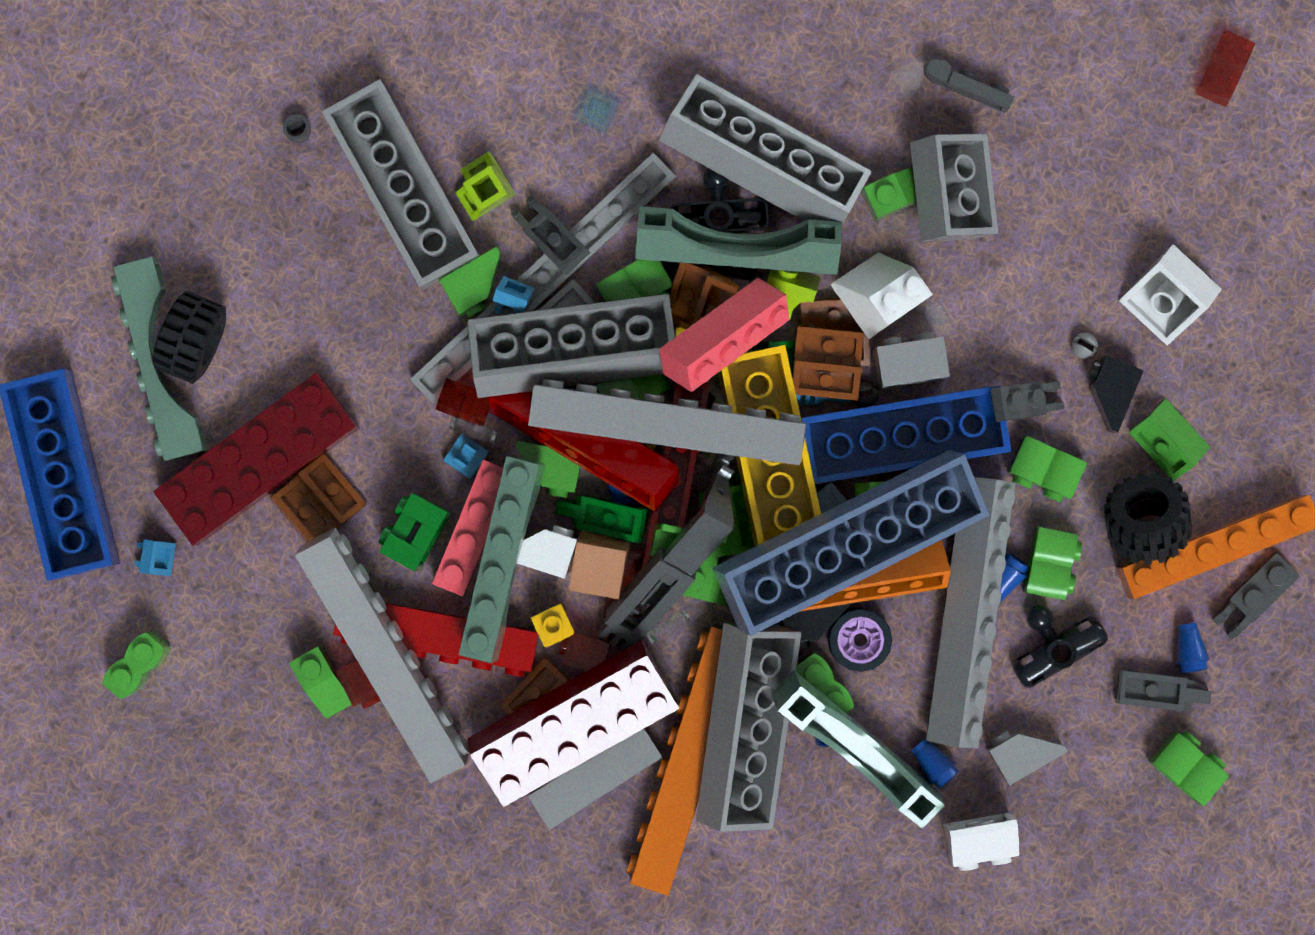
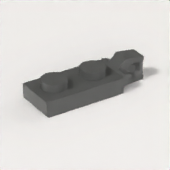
(1159, 691)

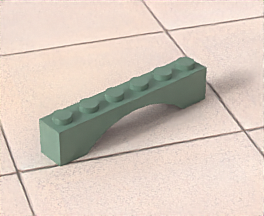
(806, 247)
(142, 293)
(497, 569)
(827, 722)

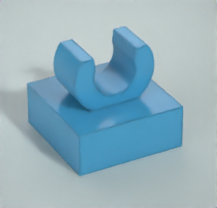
(512, 294)
(466, 456)
(156, 557)

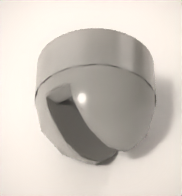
(1081, 351)

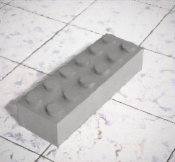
(763, 154)
(400, 184)
(570, 345)
(746, 729)

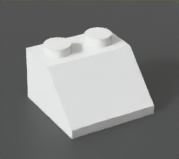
(880, 292)
(1170, 295)
(549, 551)
(982, 840)

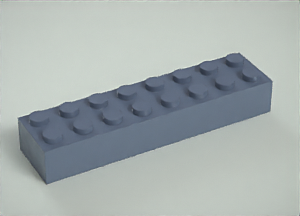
(850, 542)

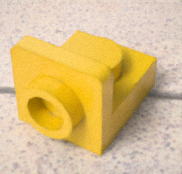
(553, 625)

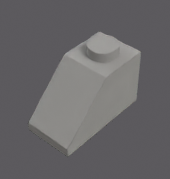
(1021, 754)

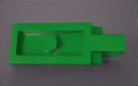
(605, 517)

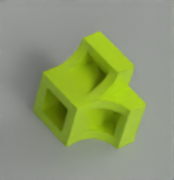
(483, 186)
(796, 285)

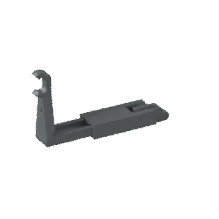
(674, 568)

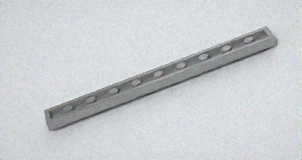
(592, 231)

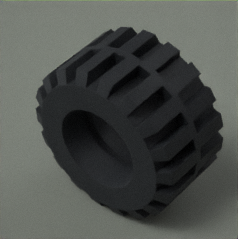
(189, 337)
(1148, 539)

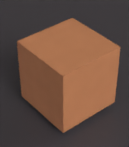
(599, 565)

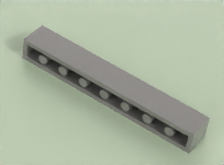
(667, 423)
(971, 621)
(383, 655)

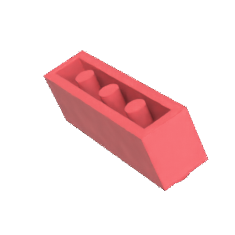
(724, 334)
(470, 532)

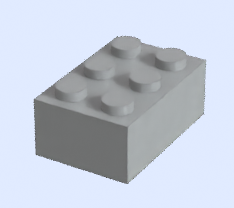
(954, 187)

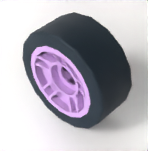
(861, 657)

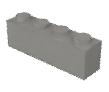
(594, 778)

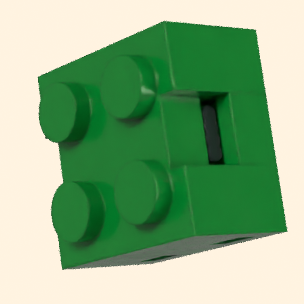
(414, 532)

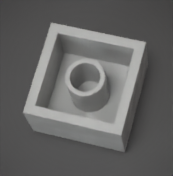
(910, 362)

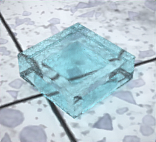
(597, 111)

